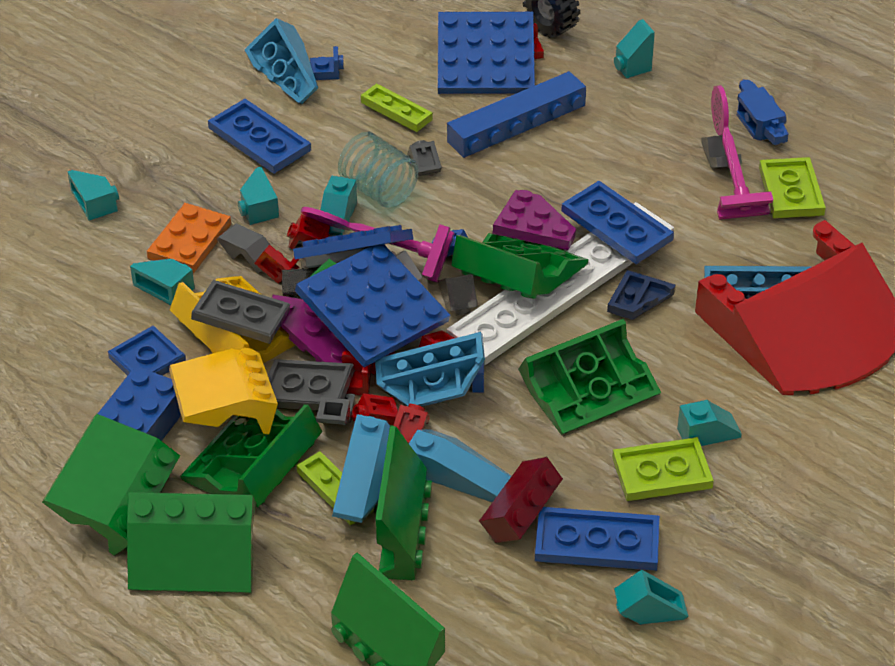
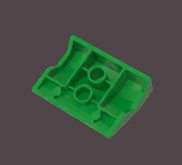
(516, 263)
(588, 378)
(251, 462)
(103, 471)
(402, 509)
(190, 542)
(383, 621)

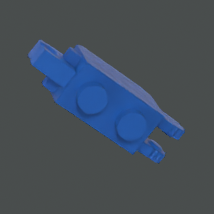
(761, 114)

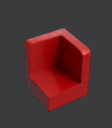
(362, 376)

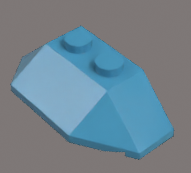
(754, 279)
(432, 371)

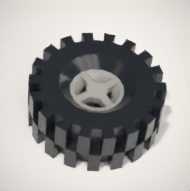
(553, 16)

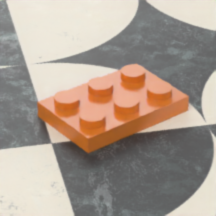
(189, 236)

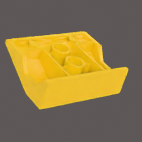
(220, 339)
(222, 386)

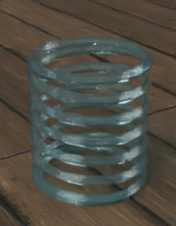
(379, 185)

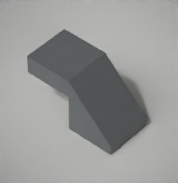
(715, 151)
(243, 241)
(336, 410)

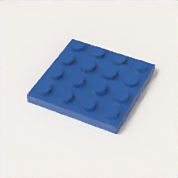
(485, 52)
(372, 303)

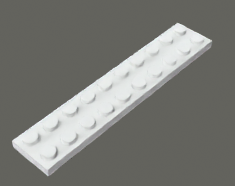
(512, 317)

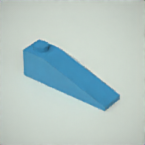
(283, 59)
(458, 465)
(362, 469)

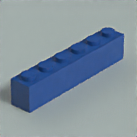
(516, 114)

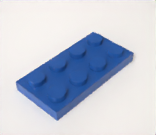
(259, 135)
(617, 222)
(352, 241)
(597, 538)

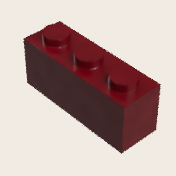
(521, 500)

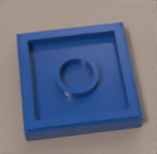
(147, 351)

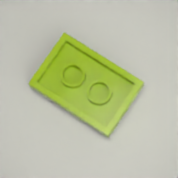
(792, 187)
(662, 469)

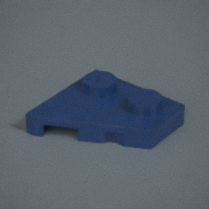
(638, 294)

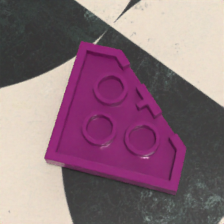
(534, 220)
(310, 332)

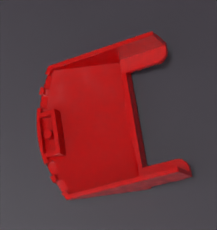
(814, 327)

